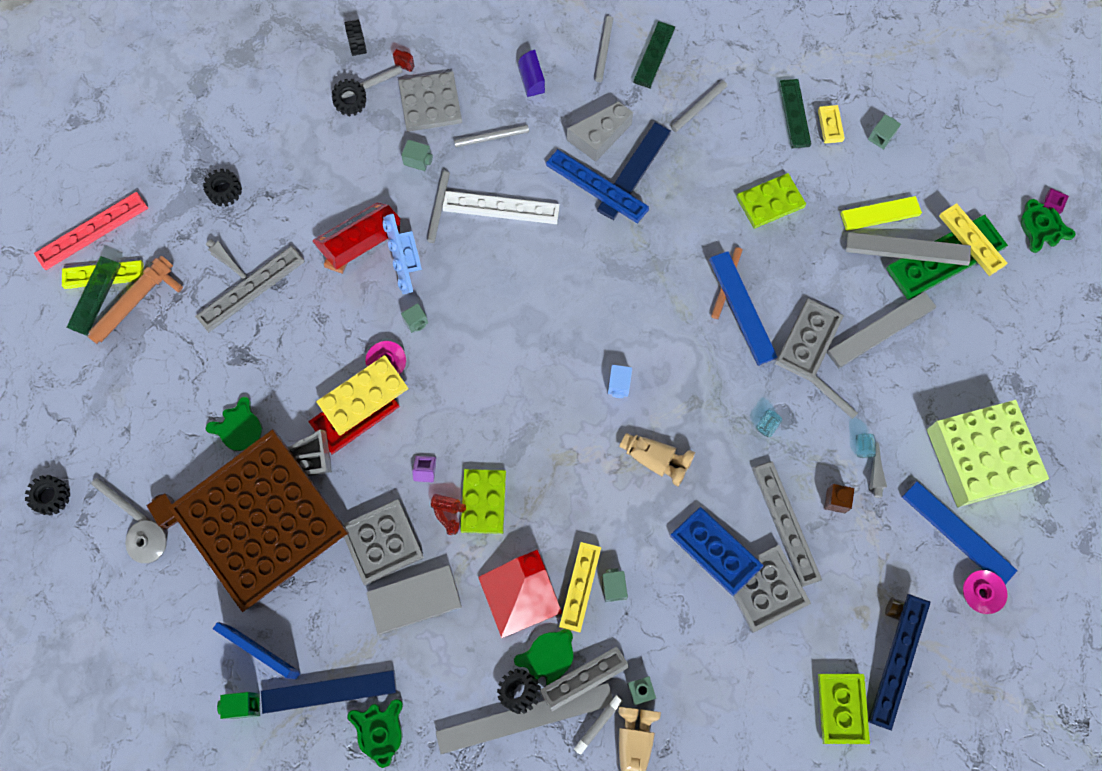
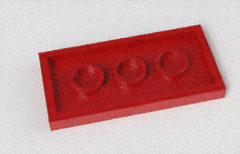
(335, 441)

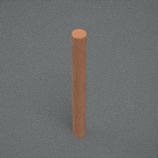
(721, 297)

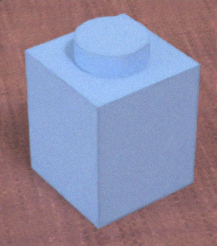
(620, 381)

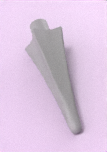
(218, 252)
(877, 480)

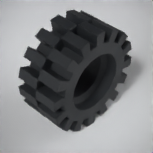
(355, 37)
(343, 87)
(217, 179)
(37, 489)
(509, 686)

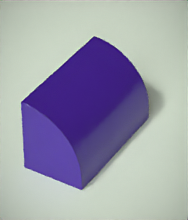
(531, 74)

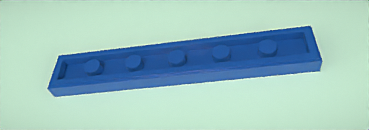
(597, 186)
(743, 308)
(958, 532)

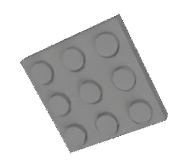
(430, 101)
(382, 542)
(771, 592)

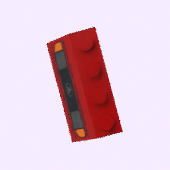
(355, 235)

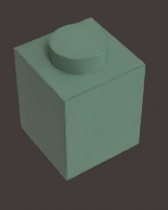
(884, 131)
(417, 155)
(614, 585)

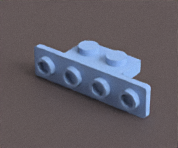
(403, 252)

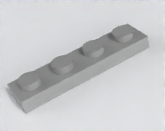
(584, 679)

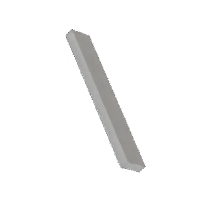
(908, 248)
(250, 289)
(881, 330)
(786, 524)

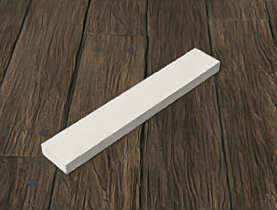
(501, 207)

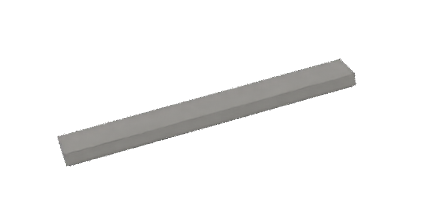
(511, 723)

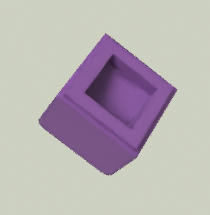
(424, 469)

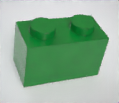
(239, 705)

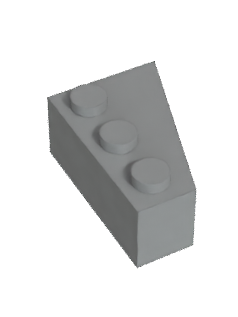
(600, 130)
(313, 453)

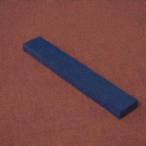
(638, 164)
(899, 662)
(328, 692)

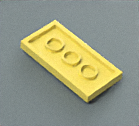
(362, 395)

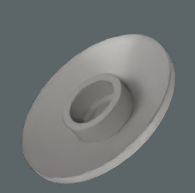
(154, 541)

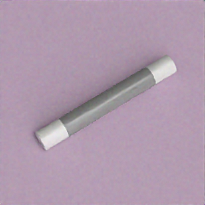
(599, 723)

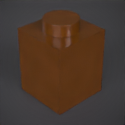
(839, 498)
(161, 512)

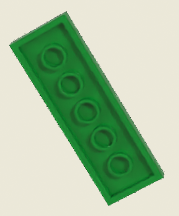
(919, 276)

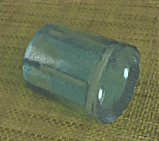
(769, 423)
(865, 445)

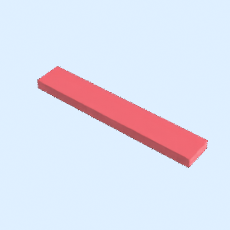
(90, 231)

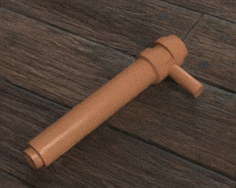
(151, 276)

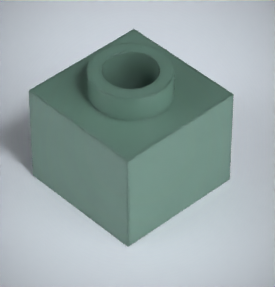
(414, 318)
(638, 698)

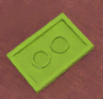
(771, 200)
(484, 501)
(843, 709)

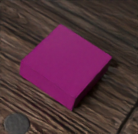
(1055, 200)

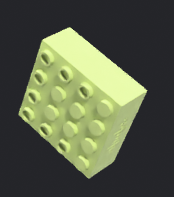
(987, 453)

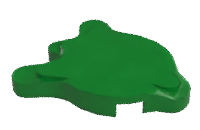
(1043, 226)
(239, 427)
(548, 656)
(378, 731)

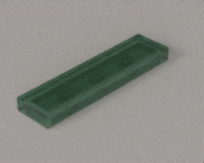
(654, 55)
(795, 113)
(93, 296)

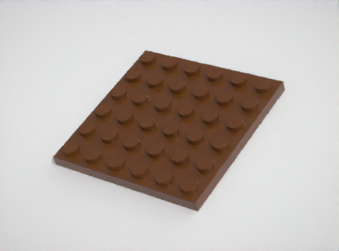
(258, 520)

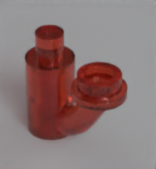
(443, 503)

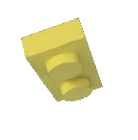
(831, 124)

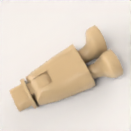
(658, 456)
(634, 744)

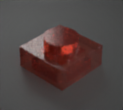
(404, 60)

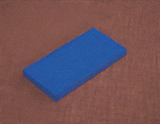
(716, 551)
(257, 650)

